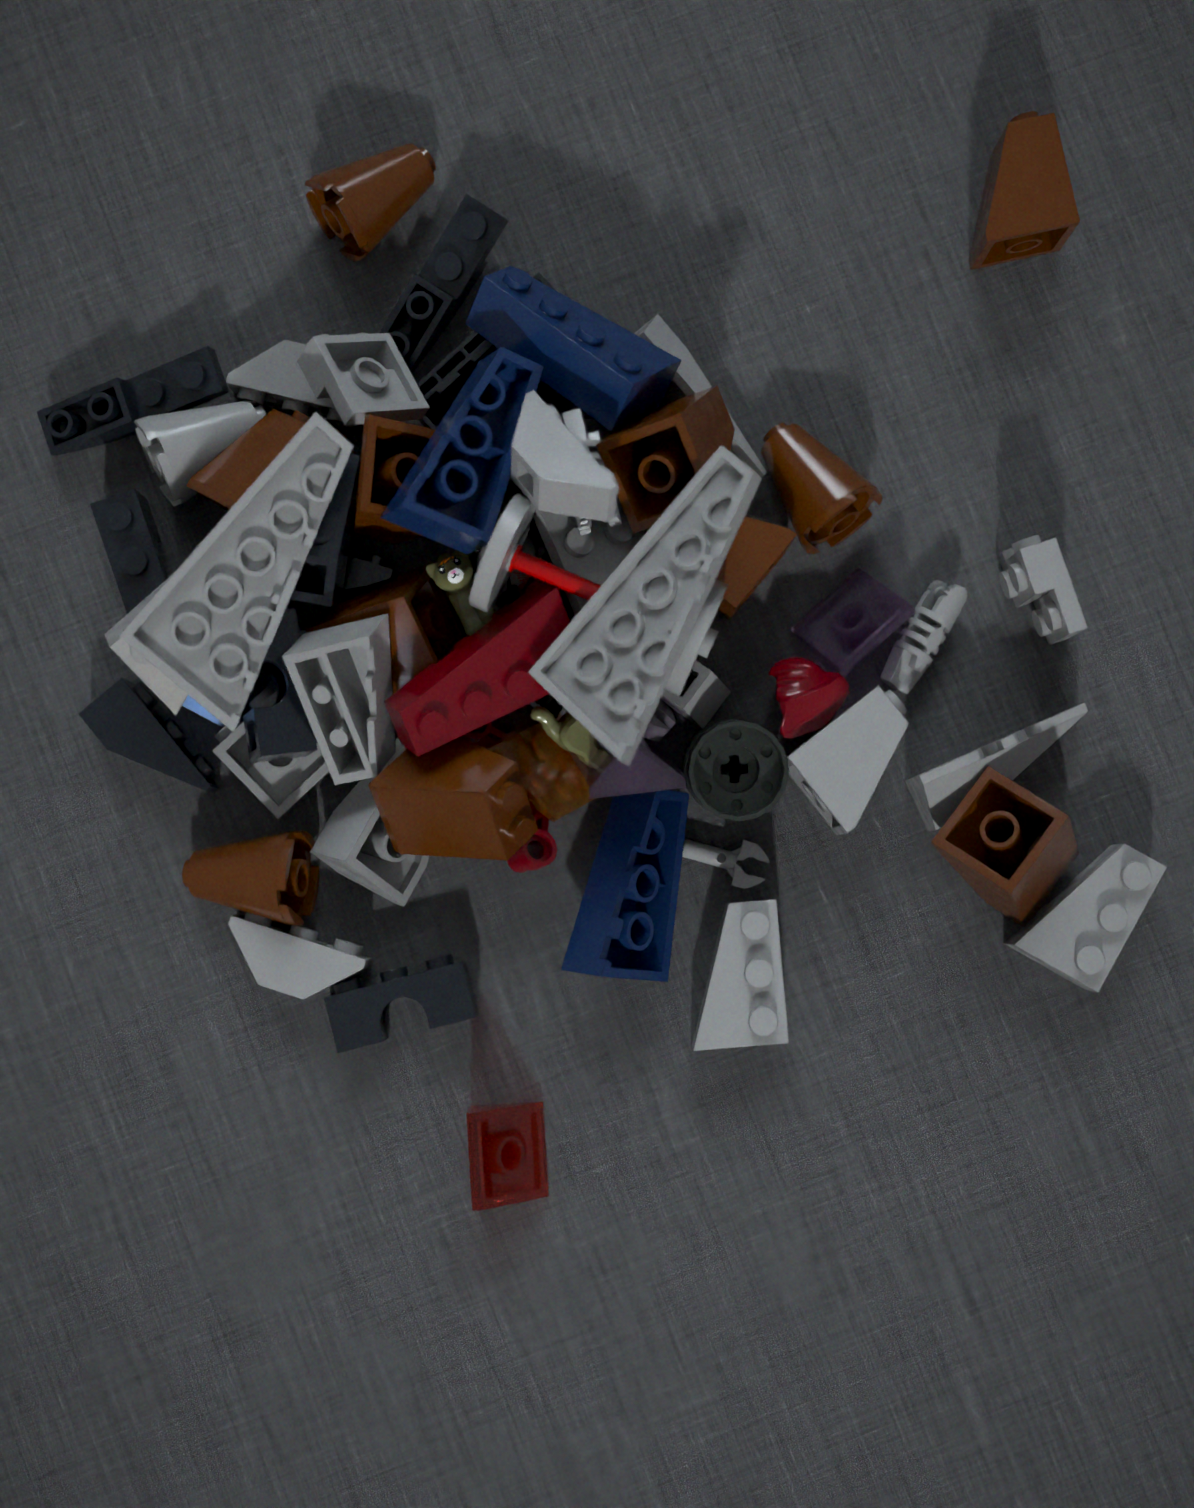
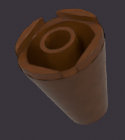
(369, 196)
(816, 487)
(258, 876)

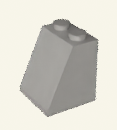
(848, 757)

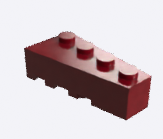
(482, 675)

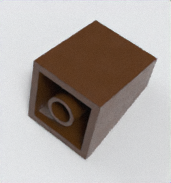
(1025, 195)
(664, 451)
(246, 458)
(386, 459)
(750, 559)
(420, 621)
(454, 803)
(1008, 845)

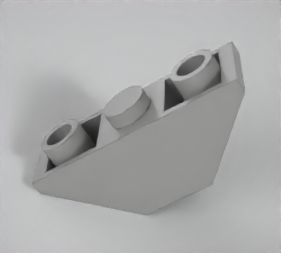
(279, 380)
(558, 467)
(294, 958)

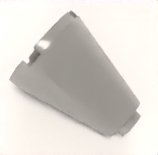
(189, 439)

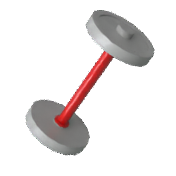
(506, 554)

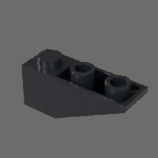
(325, 565)
(132, 728)

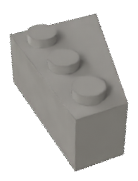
(1091, 917)
(745, 981)

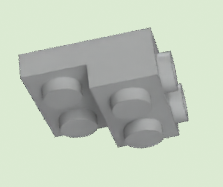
(362, 377)
(1039, 575)
(273, 782)

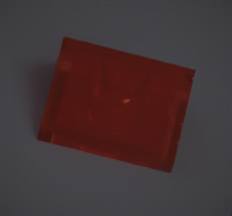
(506, 1154)

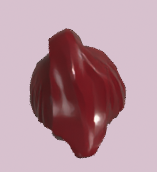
(807, 695)

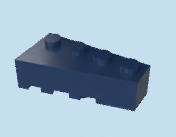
(582, 353)
(466, 465)
(632, 890)

